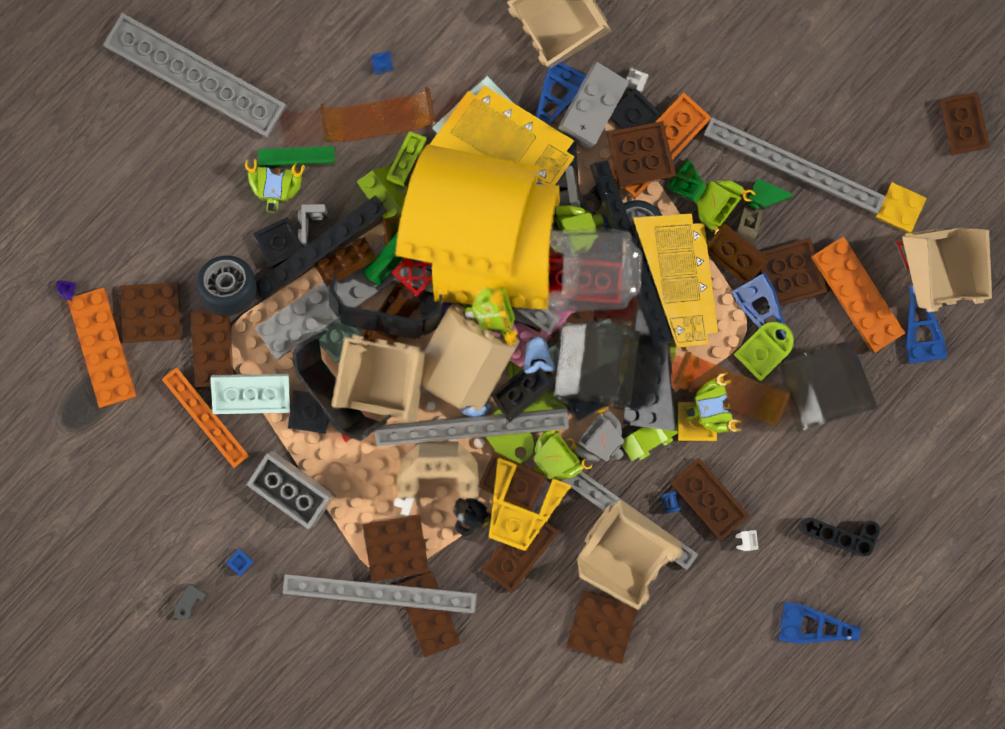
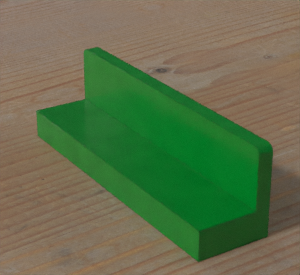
(305, 156)
(386, 262)

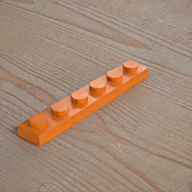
(205, 418)

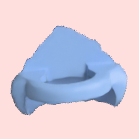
(471, 412)

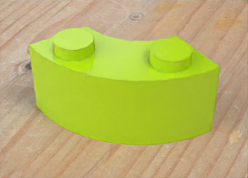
(644, 440)

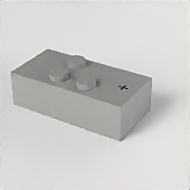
(592, 106)
(290, 490)

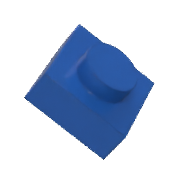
(239, 562)

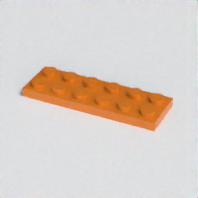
(681, 125)
(858, 295)
(102, 348)

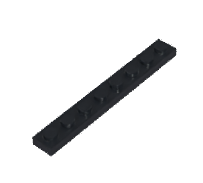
(321, 247)

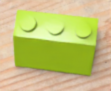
(389, 193)

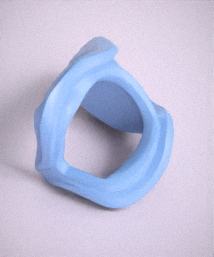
(537, 349)

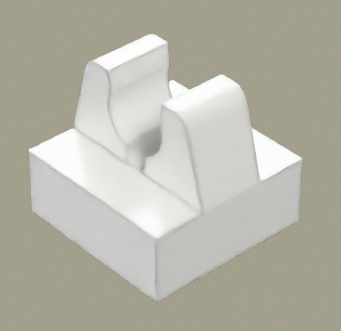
(636, 80)
(405, 505)
(749, 540)

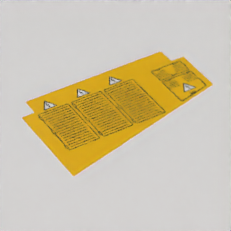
(502, 130)
(682, 275)

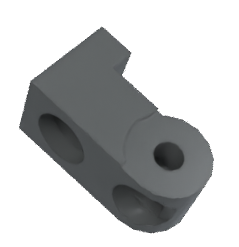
(185, 606)

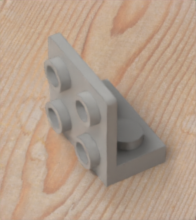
(314, 211)

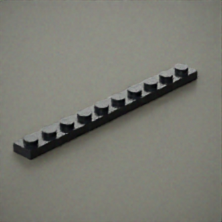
(619, 221)

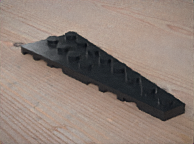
(652, 387)

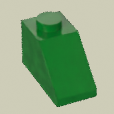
(767, 195)

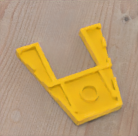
(513, 523)

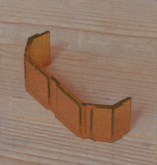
(377, 118)
(742, 393)

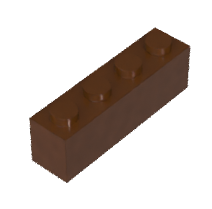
(399, 303)

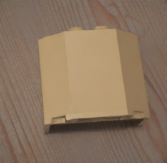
(560, 26)
(949, 266)
(464, 360)
(379, 378)
(438, 460)
(626, 553)

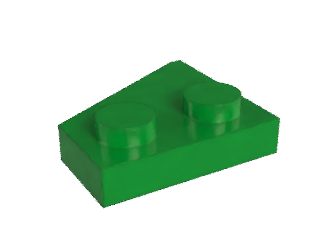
(687, 182)

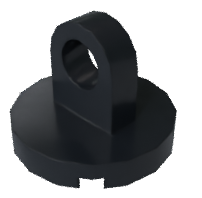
(472, 514)

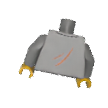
(601, 439)

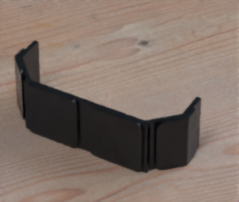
(383, 322)
(321, 385)

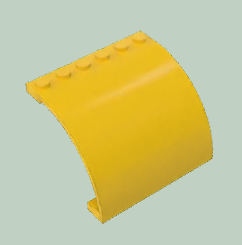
(464, 210)
(530, 265)

